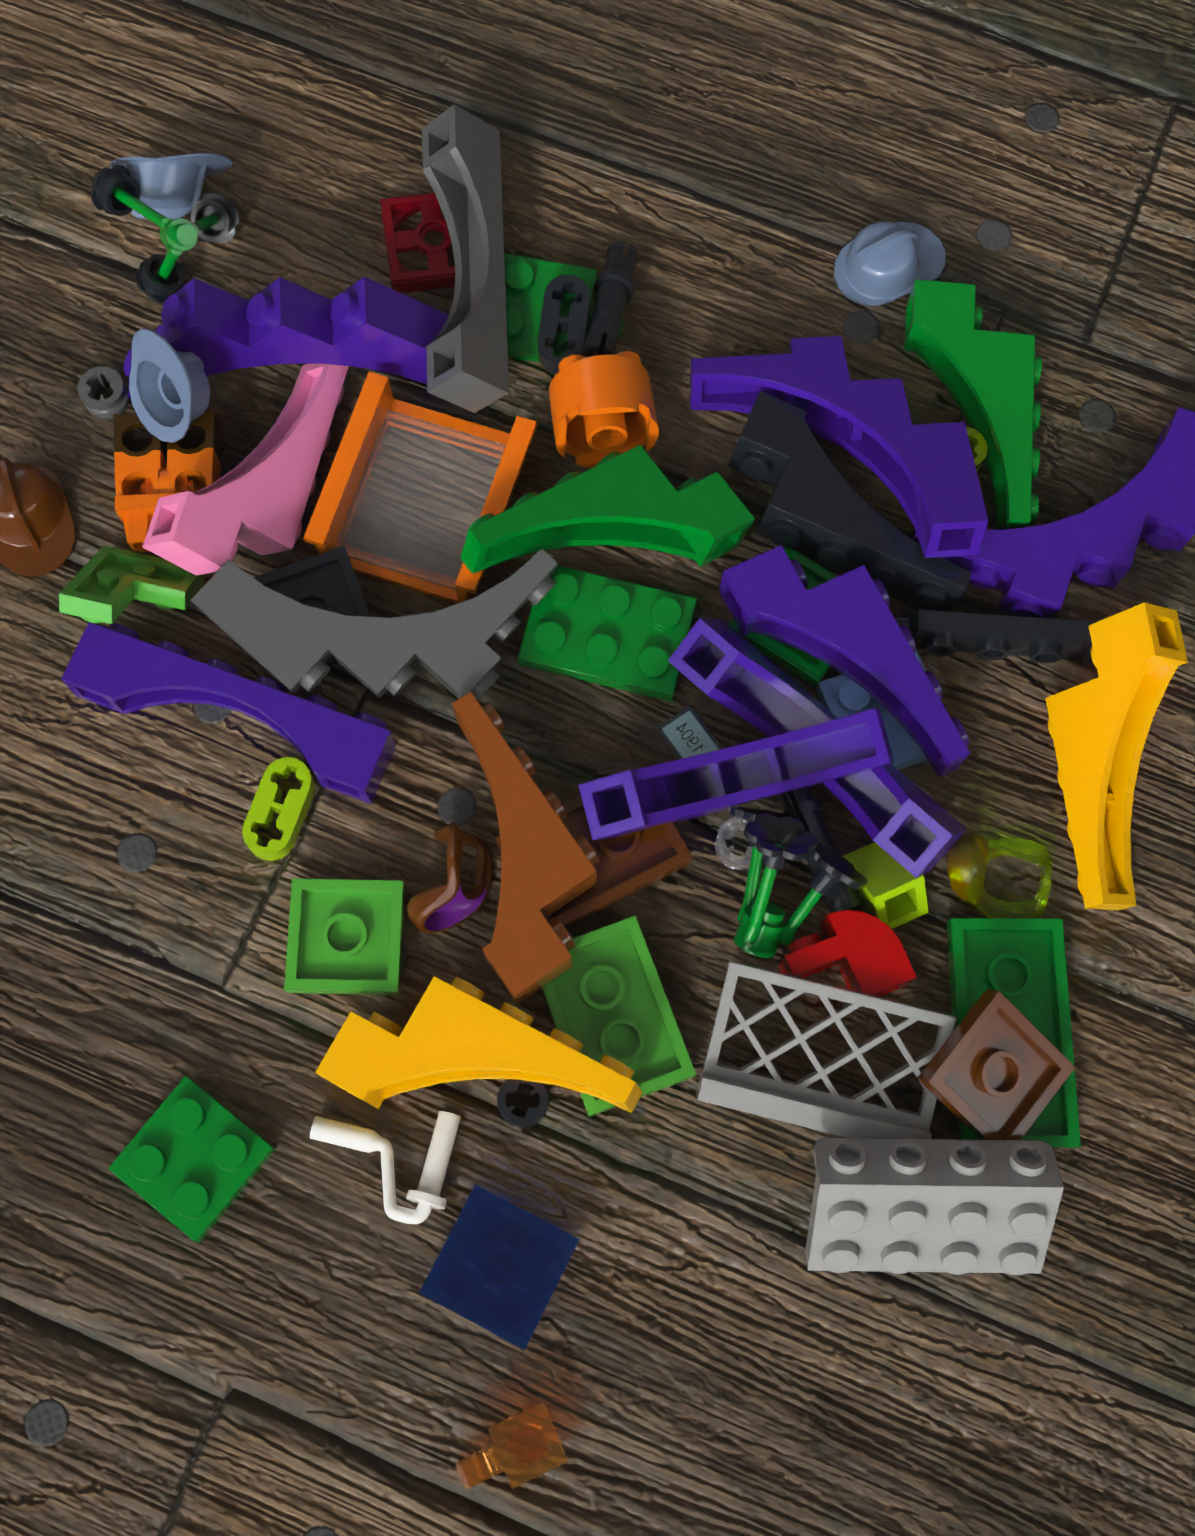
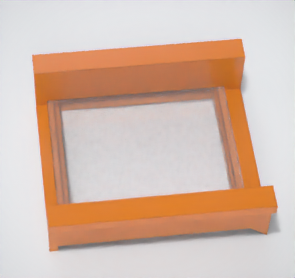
(412, 488)

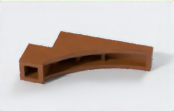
(538, 860)

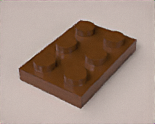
(625, 862)

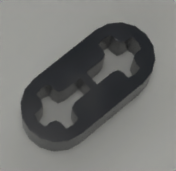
(553, 322)

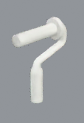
(434, 1169)

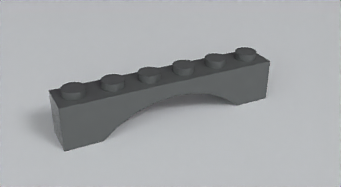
(471, 351)

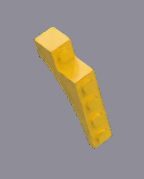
(1100, 743)
(463, 1039)

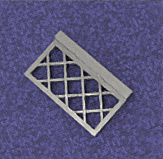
(809, 1105)

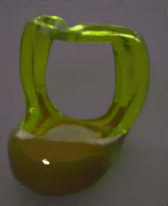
(967, 872)

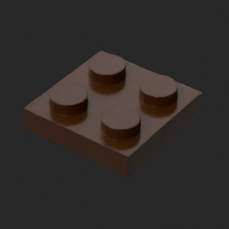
(996, 1070)

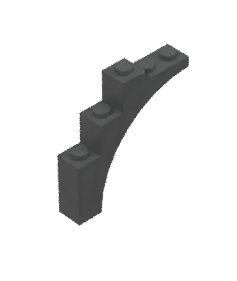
(378, 651)

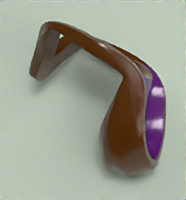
(449, 905)

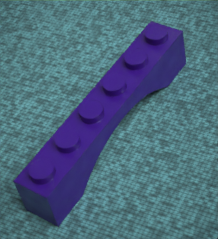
(131, 675)
(752, 686)

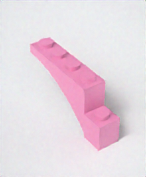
(263, 495)

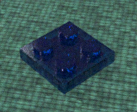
(499, 1267)

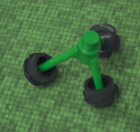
(162, 274)

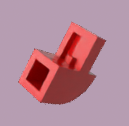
(861, 946)

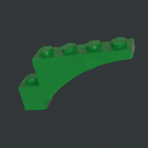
(990, 381)
(615, 504)

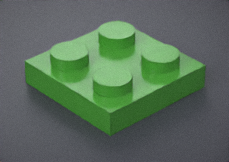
(345, 936)

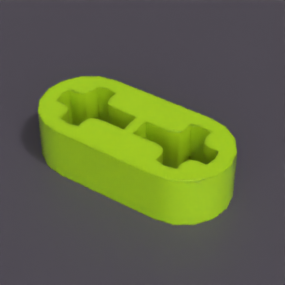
(267, 803)

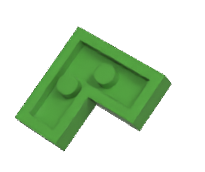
(118, 577)

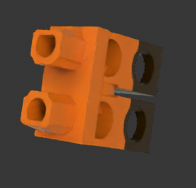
(157, 468)

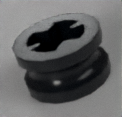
(533, 1115)

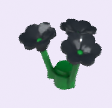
(773, 841)

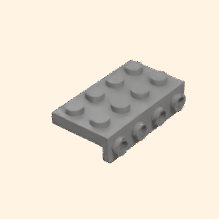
(932, 1205)

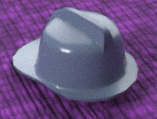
(173, 181)
(886, 261)
(166, 386)

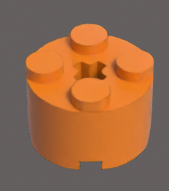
(602, 406)

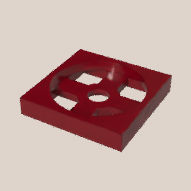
(394, 213)

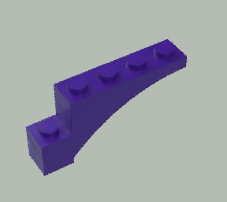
(852, 631)
(735, 775)

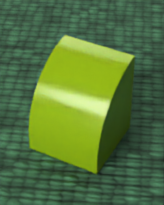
(891, 890)

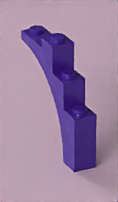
(292, 325)
(922, 464)
(1098, 544)

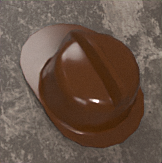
(34, 519)

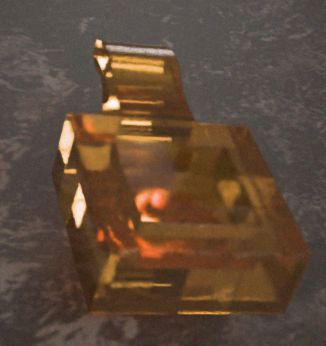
(522, 1447)

